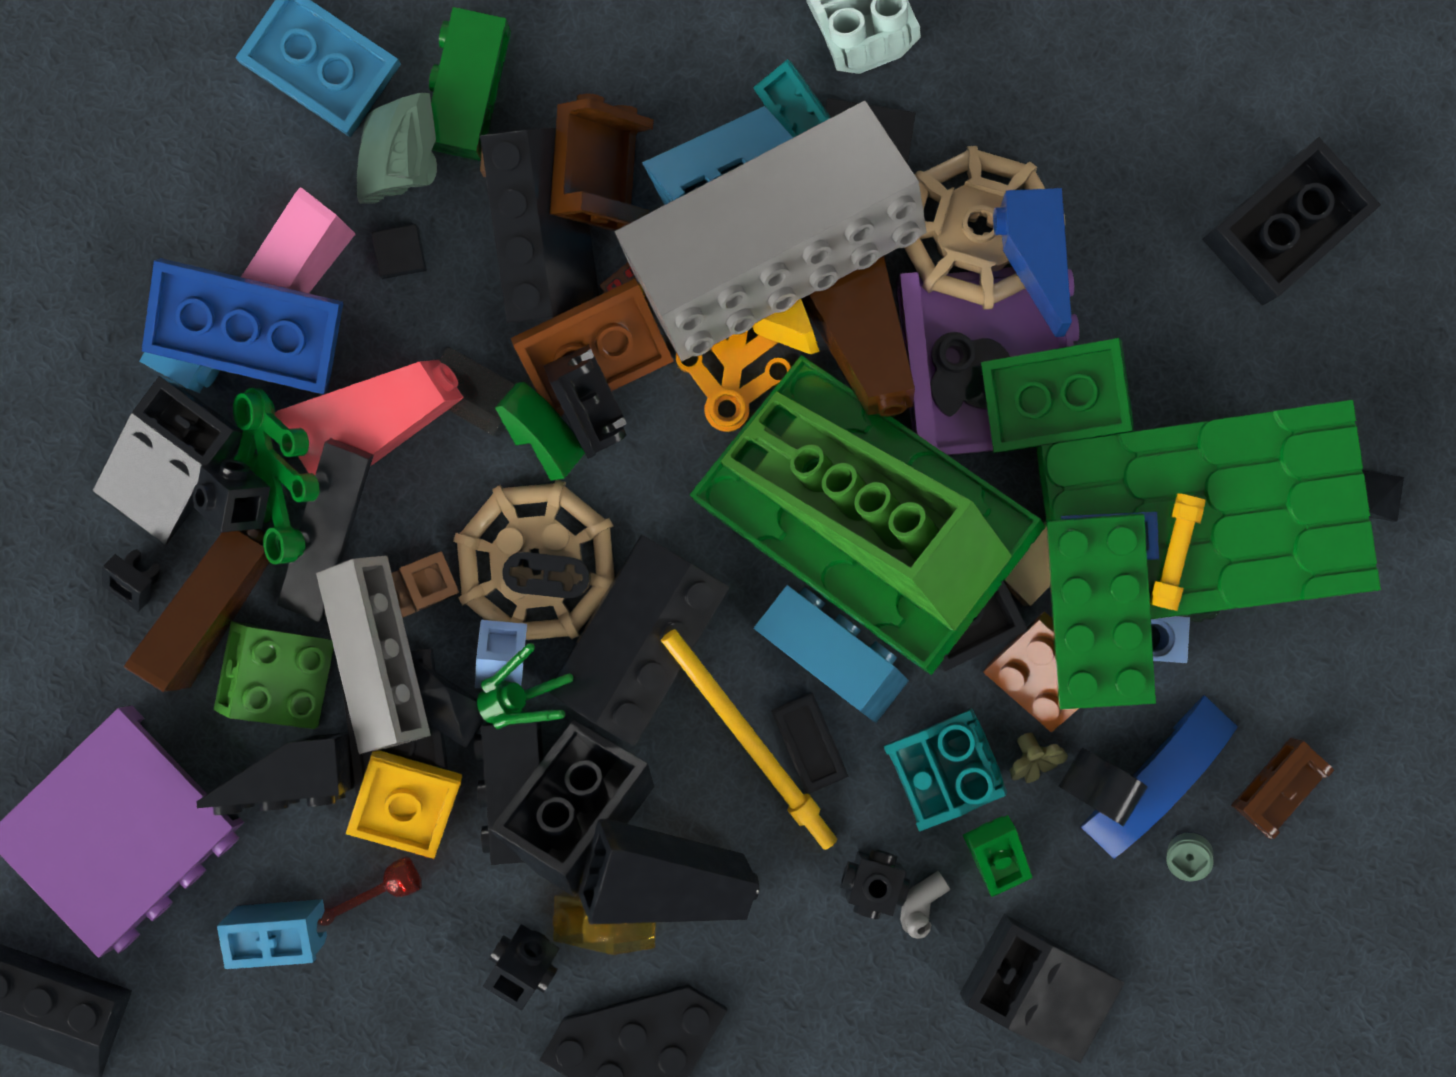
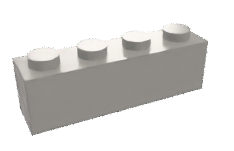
(373, 653)

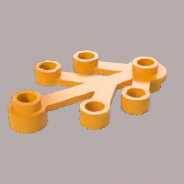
(734, 356)

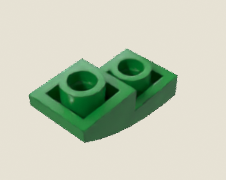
(536, 422)

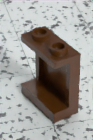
(596, 162)

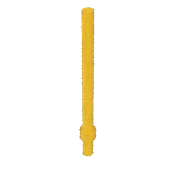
(801, 806)

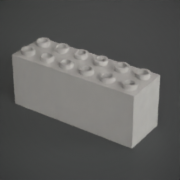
(774, 230)

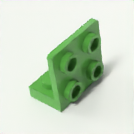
(273, 676)

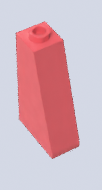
(375, 412)

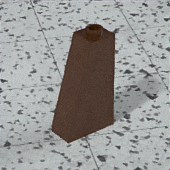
(866, 338)
(200, 612)

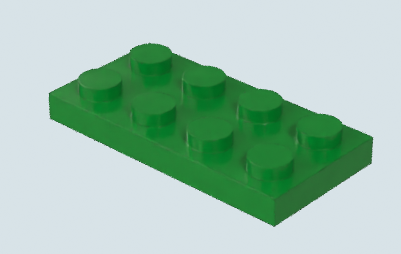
(1101, 611)

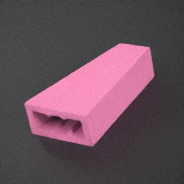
(300, 245)

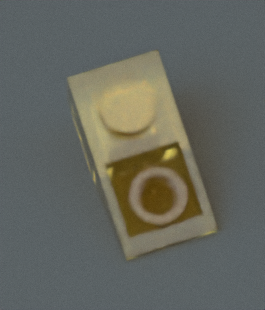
(574, 929)

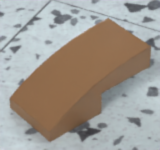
(423, 584)

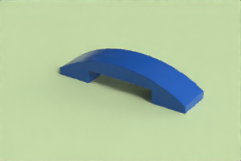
(1168, 775)

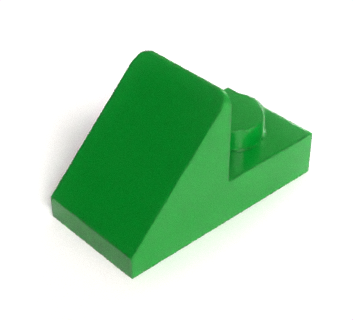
(998, 855)

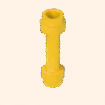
(1187, 512)

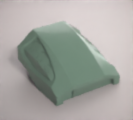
(396, 149)

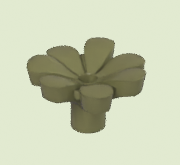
(1036, 758)

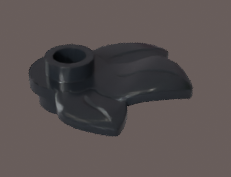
(961, 380)

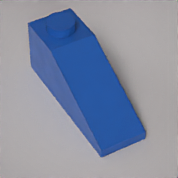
(1036, 248)

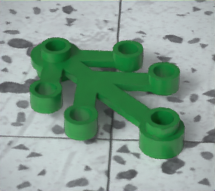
(256, 417)

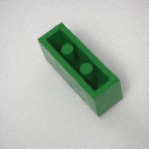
(467, 80)

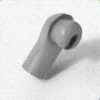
(917, 905)

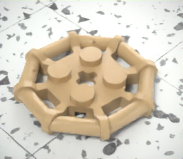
(951, 231)
(529, 534)

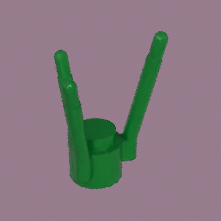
(503, 701)

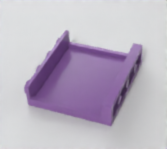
(927, 316)
(113, 833)

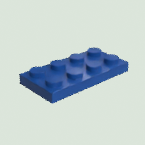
(241, 326)

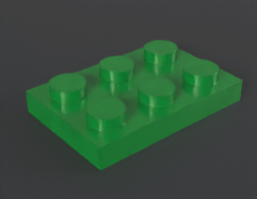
(1057, 396)

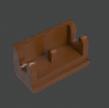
(1281, 786)

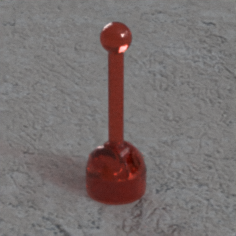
(399, 880)

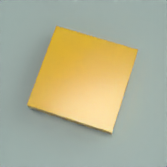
(403, 803)

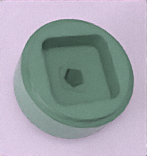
(1190, 857)

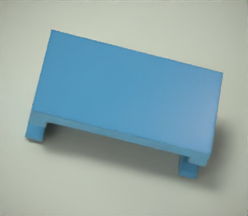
(271, 934)

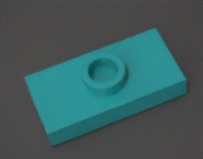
(791, 99)

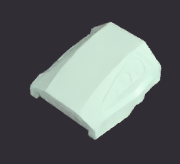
(865, 31)

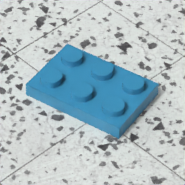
(319, 62)

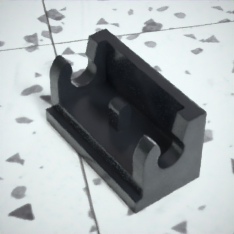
(586, 400)

